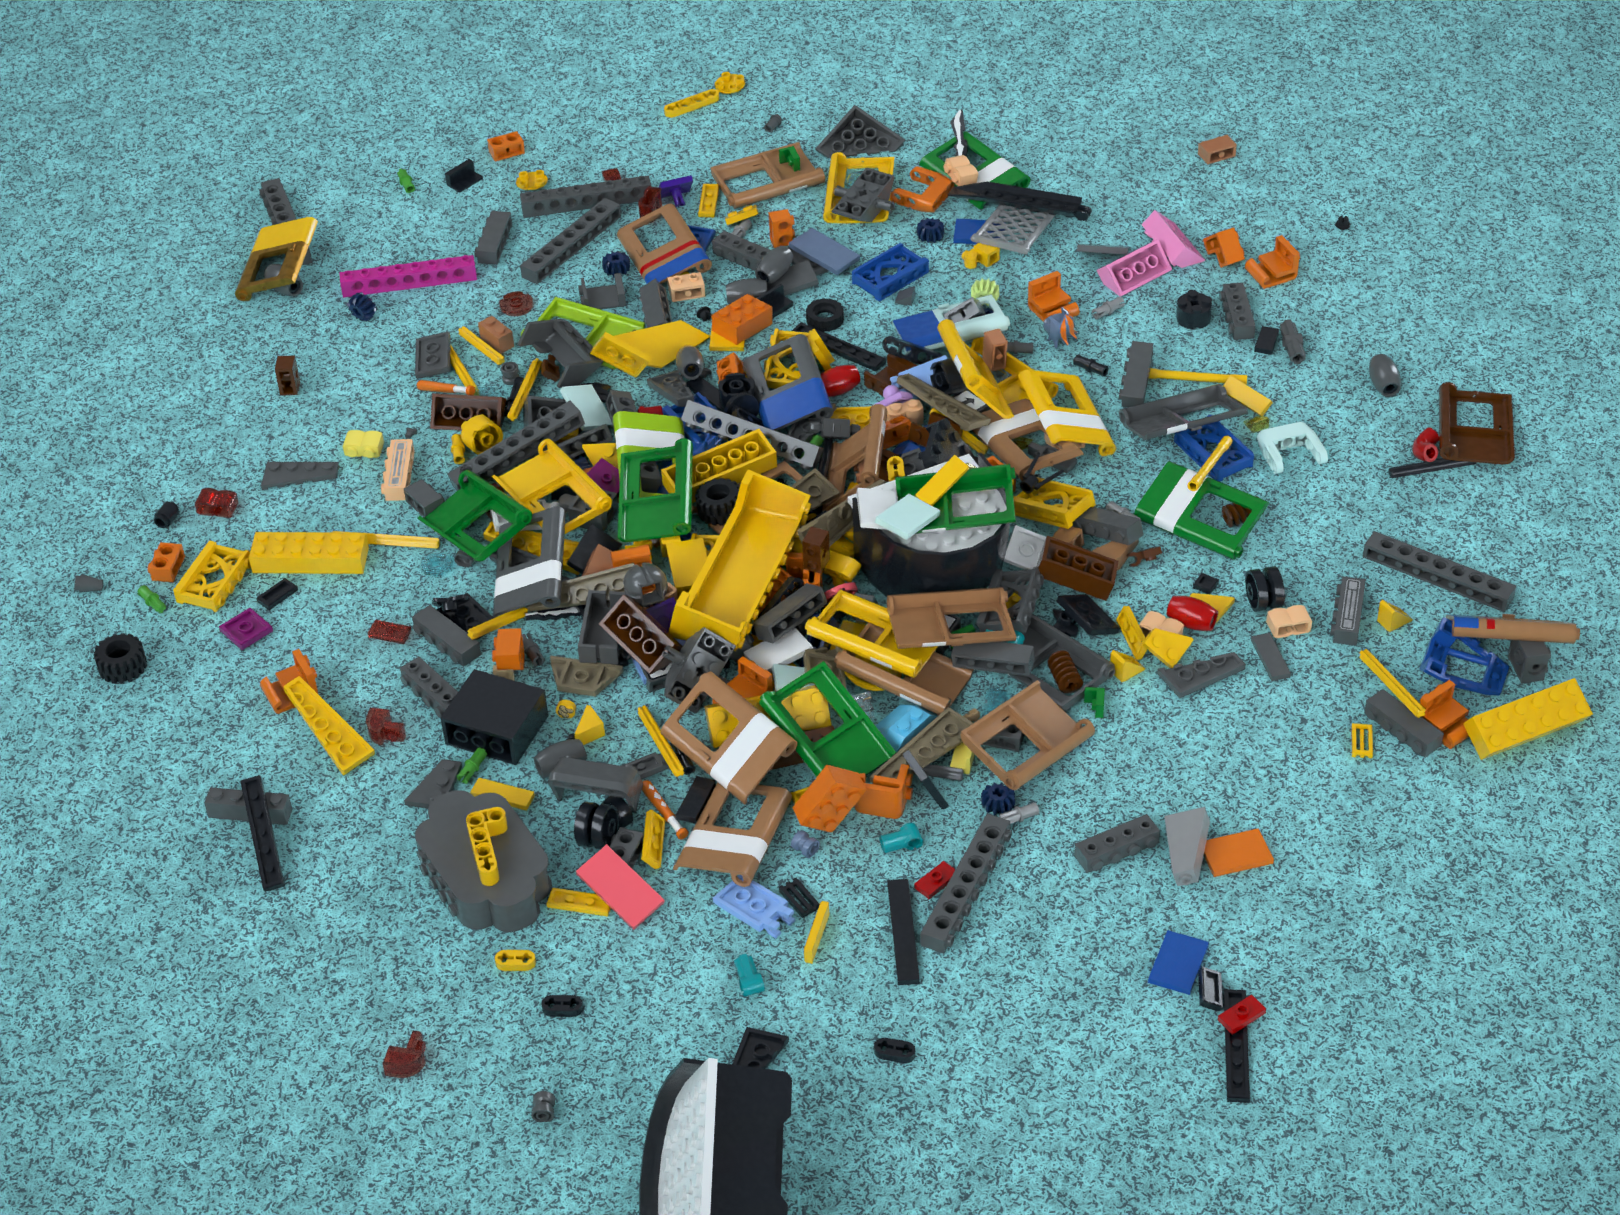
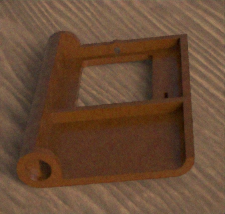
(1475, 443)

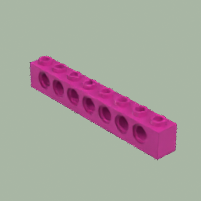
(408, 276)

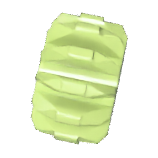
(984, 288)

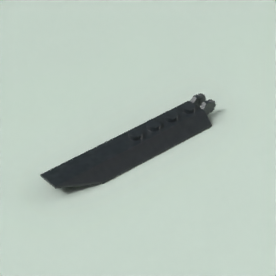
(1024, 198)

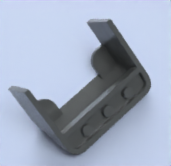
(565, 345)
(596, 778)

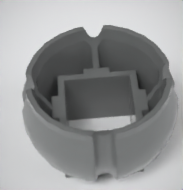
(644, 576)

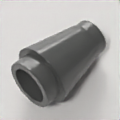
(87, 583)

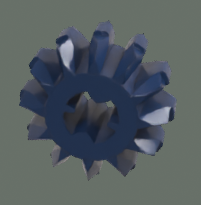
(930, 230)
(616, 263)
(361, 306)
(997, 798)

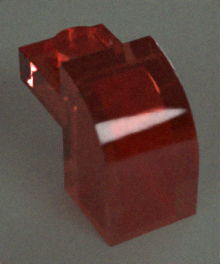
(382, 728)
(406, 1061)

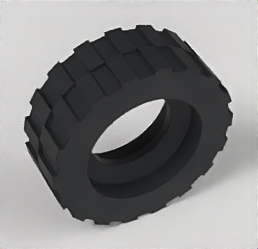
(821, 306)

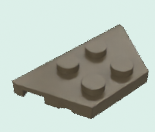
(813, 657)
(583, 678)

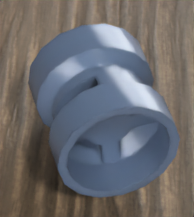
(805, 844)

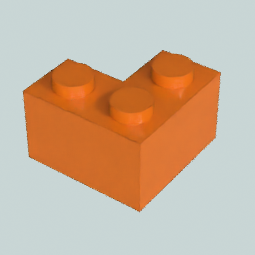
(1226, 247)
(509, 649)

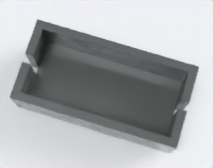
(594, 641)

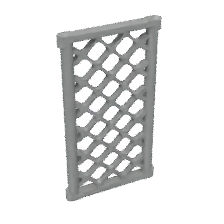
(1019, 246)

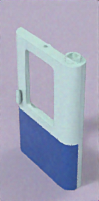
(923, 331)

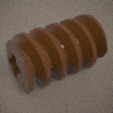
(1235, 513)
(1064, 672)

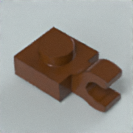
(549, 369)
(1147, 554)

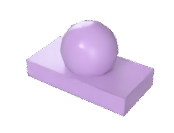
(894, 395)

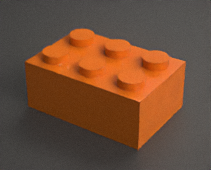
(742, 319)
(829, 798)

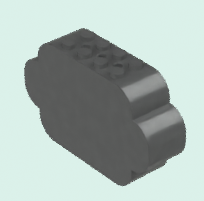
(452, 869)

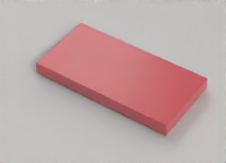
(620, 887)

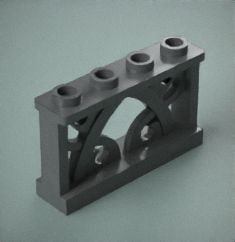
(1024, 608)

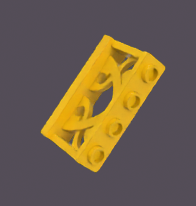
(774, 360)
(1074, 498)
(188, 585)

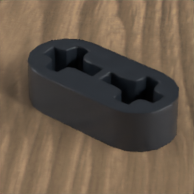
(562, 1006)
(894, 1050)

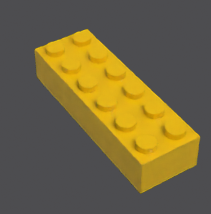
(727, 461)
(309, 552)
(805, 706)
(1527, 718)

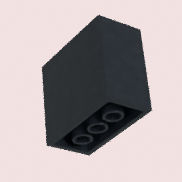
(494, 716)

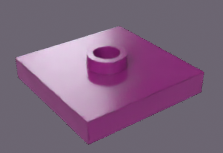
(605, 476)
(245, 628)

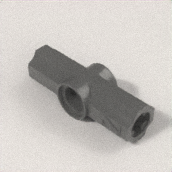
(1292, 341)

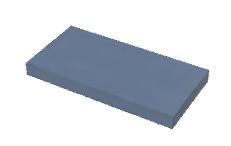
(824, 251)

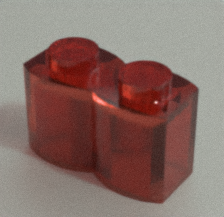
(650, 201)
(216, 502)

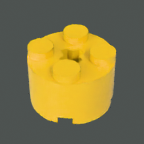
(480, 433)

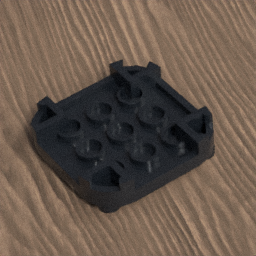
(943, 444)

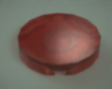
(516, 303)

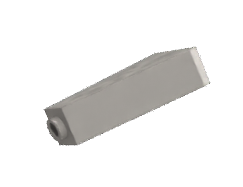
(1187, 841)

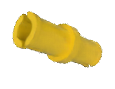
(457, 449)

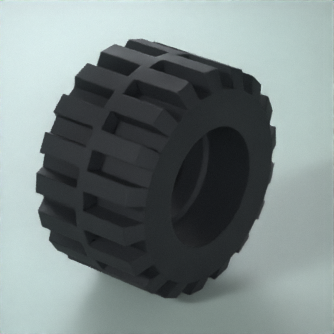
(716, 500)
(120, 658)

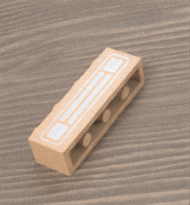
(398, 469)

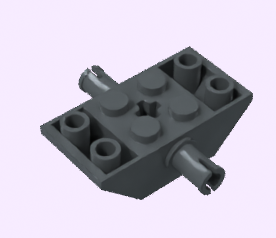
(866, 196)
(701, 651)

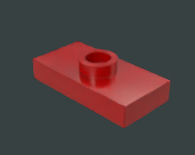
(935, 880)
(1241, 1014)

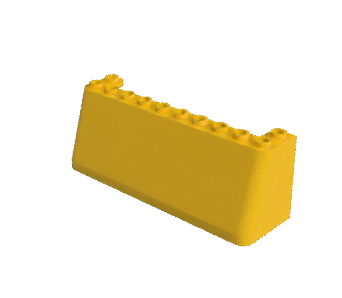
(743, 561)

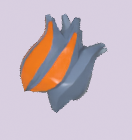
(1060, 327)

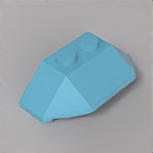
(904, 724)

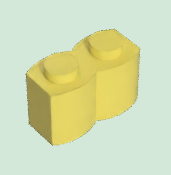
(364, 444)

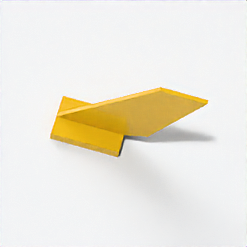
(647, 347)

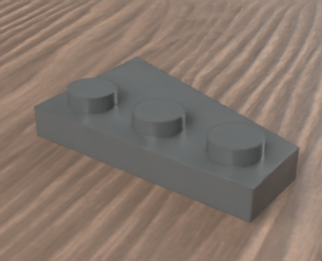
(435, 784)

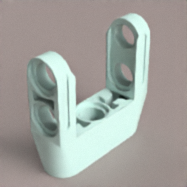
(1289, 436)

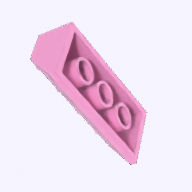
(1172, 240)
(1135, 268)

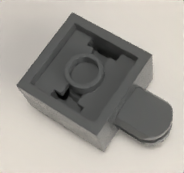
(576, 506)
(1529, 660)

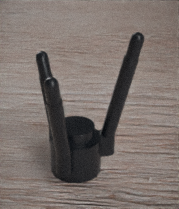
(1030, 482)

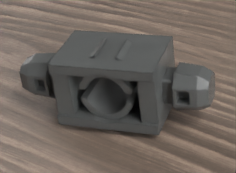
(834, 428)

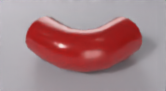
(1424, 445)

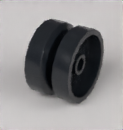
(1265, 588)
(595, 824)

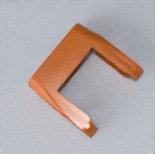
(931, 197)

